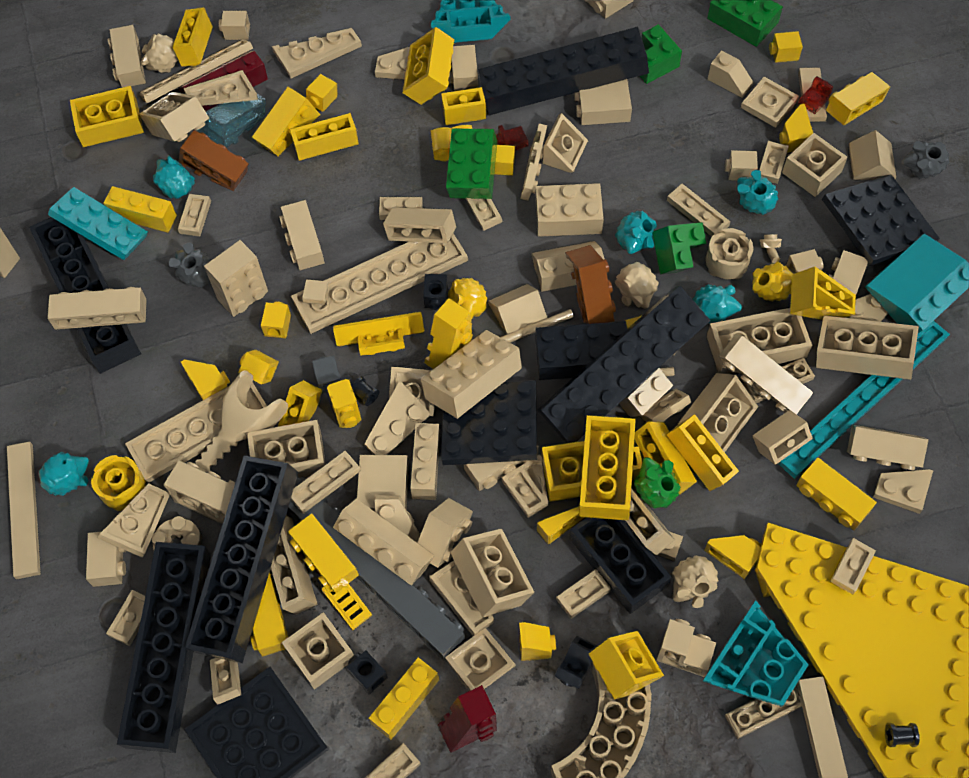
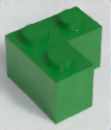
(661, 53)
(674, 246)

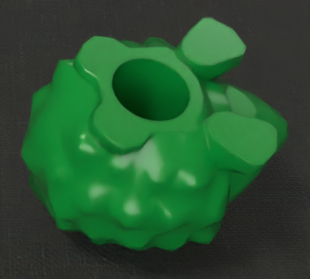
(657, 483)

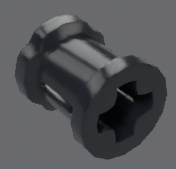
(364, 391)
(902, 735)

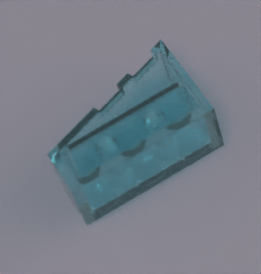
(230, 120)

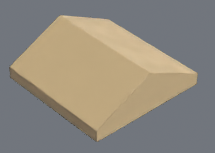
(412, 381)
(480, 661)

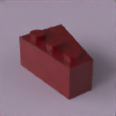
(470, 720)

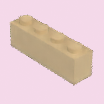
(97, 308)
(765, 374)
(383, 541)
(291, 574)

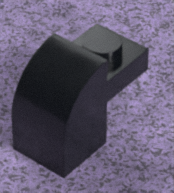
(576, 663)

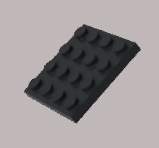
(878, 218)
(495, 428)
(257, 733)

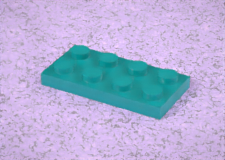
(98, 223)

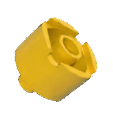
(117, 481)

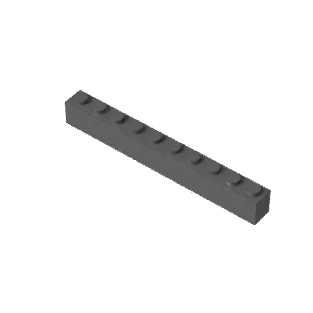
(403, 599)

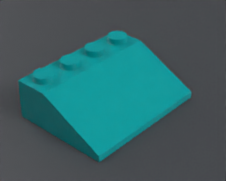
(921, 283)

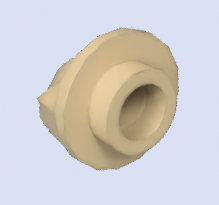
(771, 242)

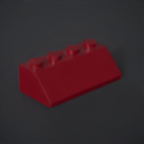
(248, 62)

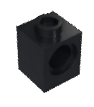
(432, 284)
(371, 681)

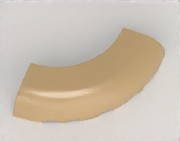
(613, 738)

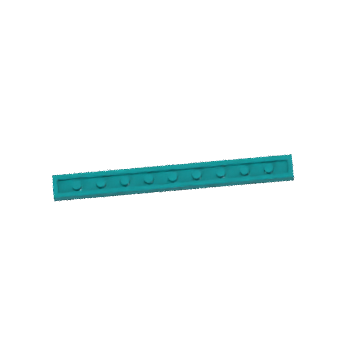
(857, 405)

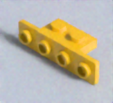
(379, 334)

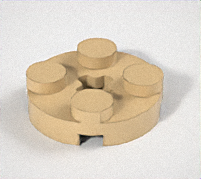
(173, 528)

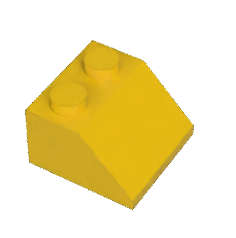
(625, 664)

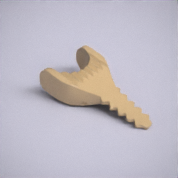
(239, 419)

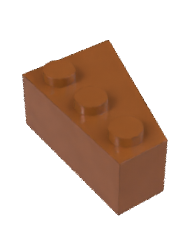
(212, 160)
(592, 285)

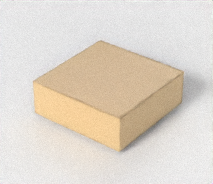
(315, 291)

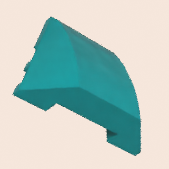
(470, 19)
(758, 661)

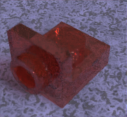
(816, 95)
(512, 137)

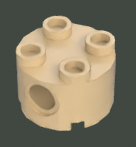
(729, 254)

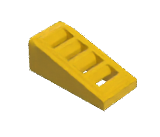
(557, 525)
(359, 619)

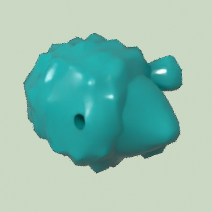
(173, 178)
(757, 193)
(636, 232)
(717, 302)
(63, 473)

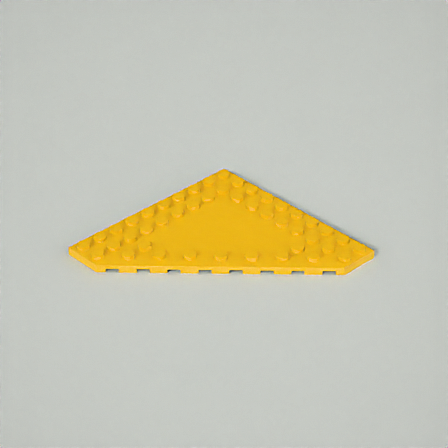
(885, 651)

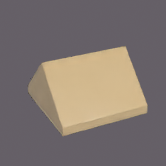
(563, 145)
(871, 157)
(518, 308)

